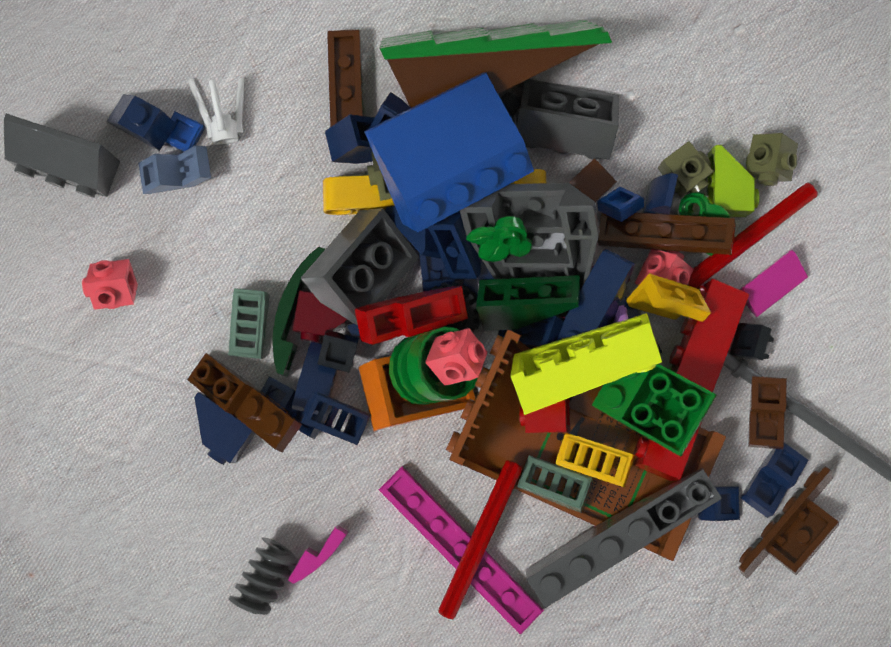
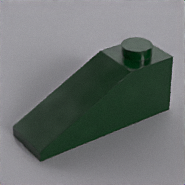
(524, 301)

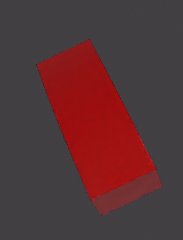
(410, 314)

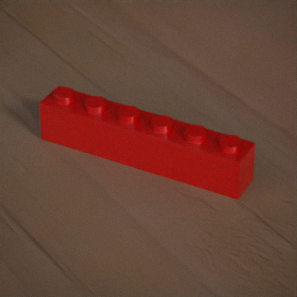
(700, 361)

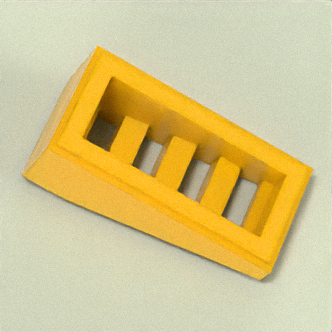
(568, 450)

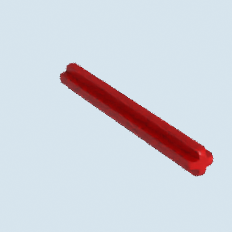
(754, 233)
(480, 539)

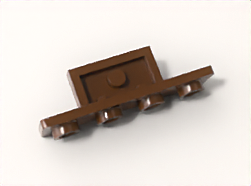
(797, 532)

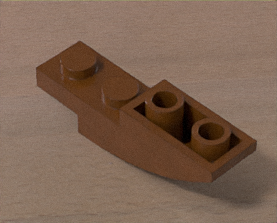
(245, 402)

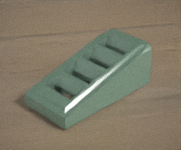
(260, 325)
(572, 477)

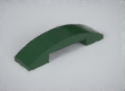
(283, 350)

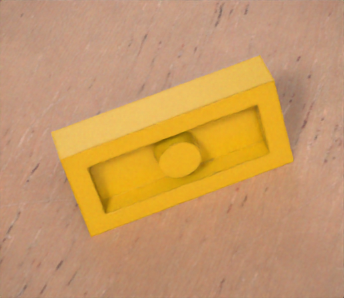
(668, 299)

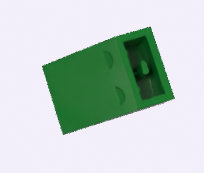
(657, 406)

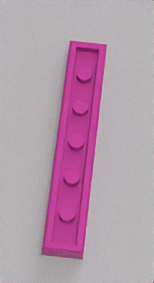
(451, 541)

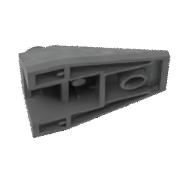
(557, 222)

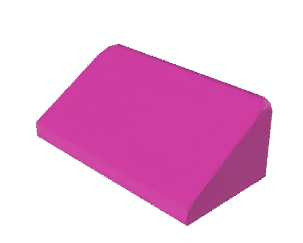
(774, 282)

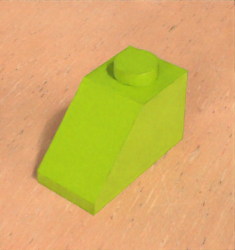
(731, 184)

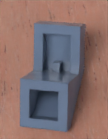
(174, 172)

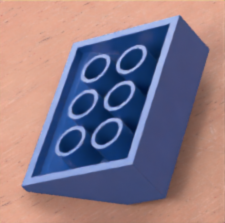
(449, 152)

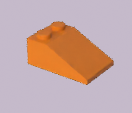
(389, 408)

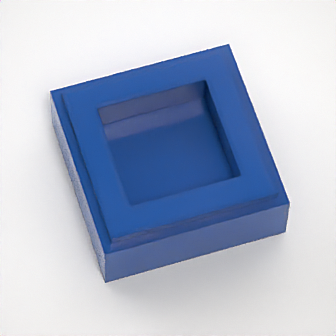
(185, 133)
(620, 204)

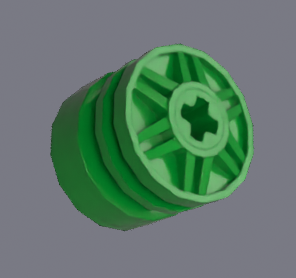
(413, 376)

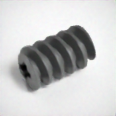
(265, 578)

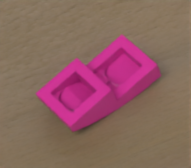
(312, 560)

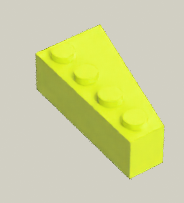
(583, 362)

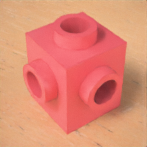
(666, 265)
(110, 284)
(456, 357)

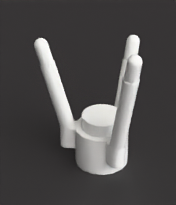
(222, 128)

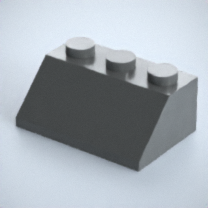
(568, 119)
(58, 157)
(361, 264)

